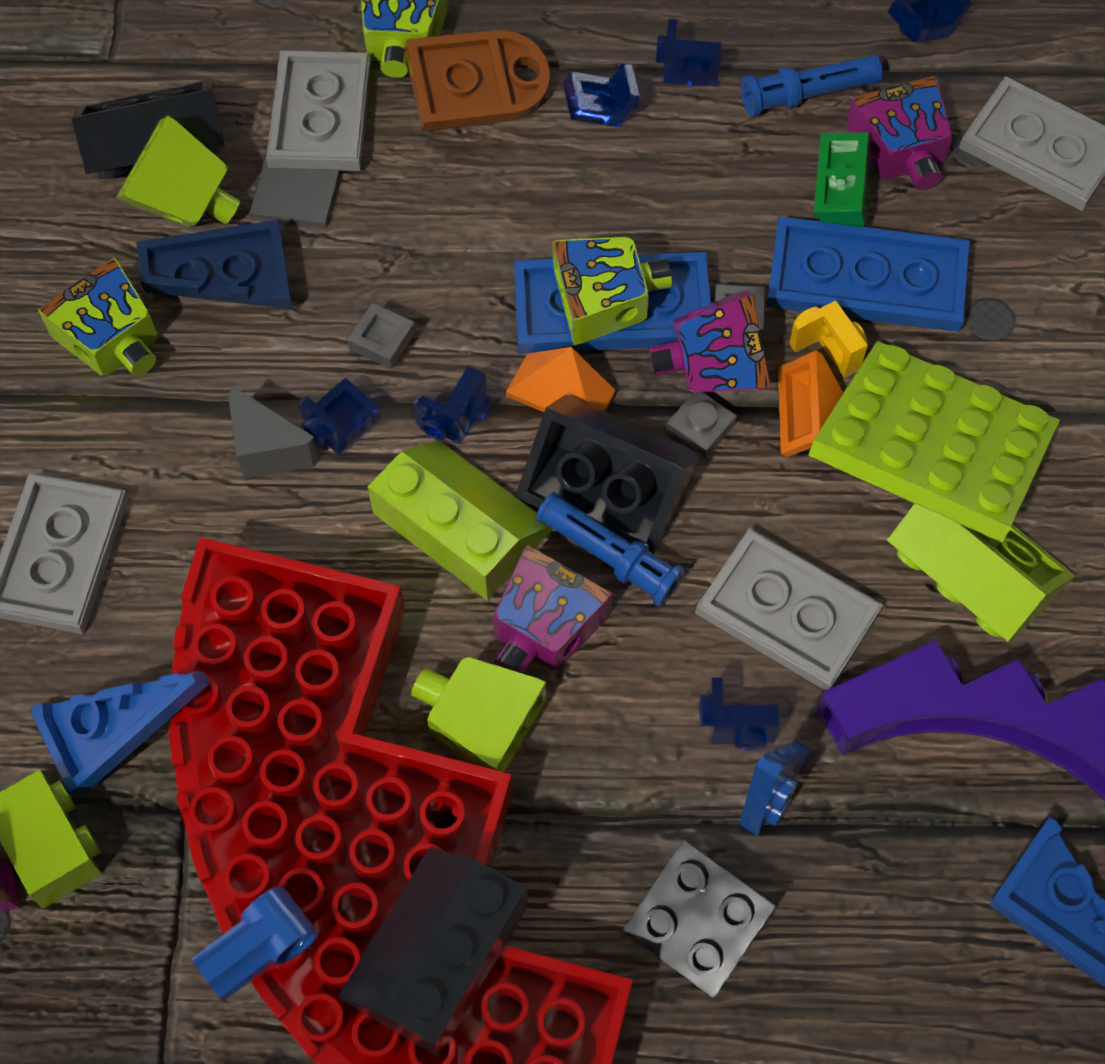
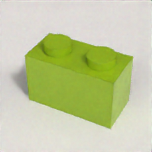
(43, 841)

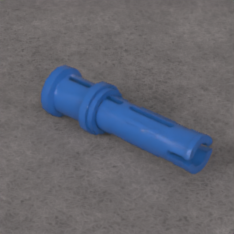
(791, 87)
(630, 560)

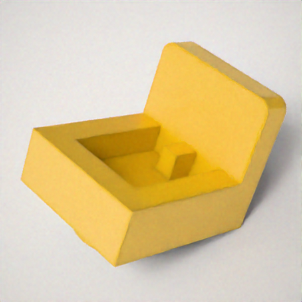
(839, 336)

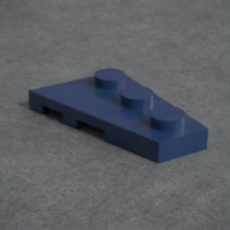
(219, 264)

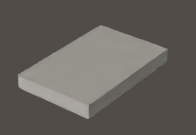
(319, 110)
(1039, 143)
(58, 551)
(789, 609)

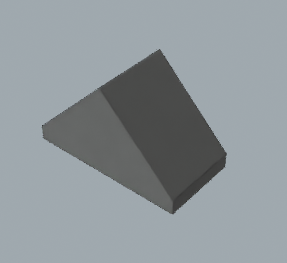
(266, 440)

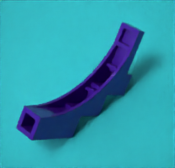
(926, 695)

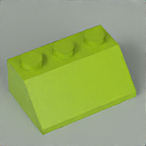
(456, 515)
(995, 580)

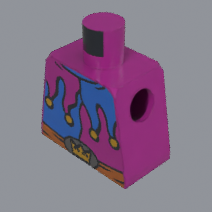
(905, 130)
(716, 347)
(546, 613)

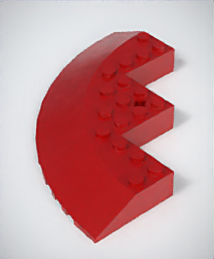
(299, 799)

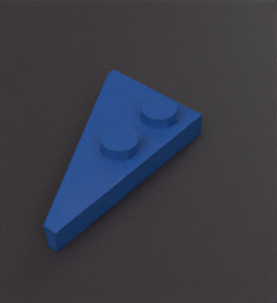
(100, 730)
(773, 786)
(1056, 902)

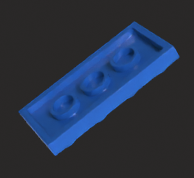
(869, 273)
(544, 323)

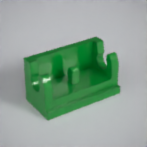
(843, 179)

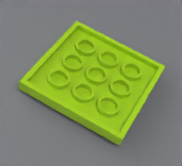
(936, 440)

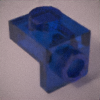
(928, 18)
(688, 60)
(601, 98)
(464, 406)
(339, 416)
(744, 726)

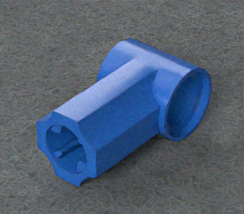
(269, 934)

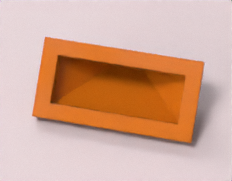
(557, 372)
(805, 400)

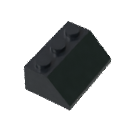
(117, 130)
(608, 470)
(436, 948)

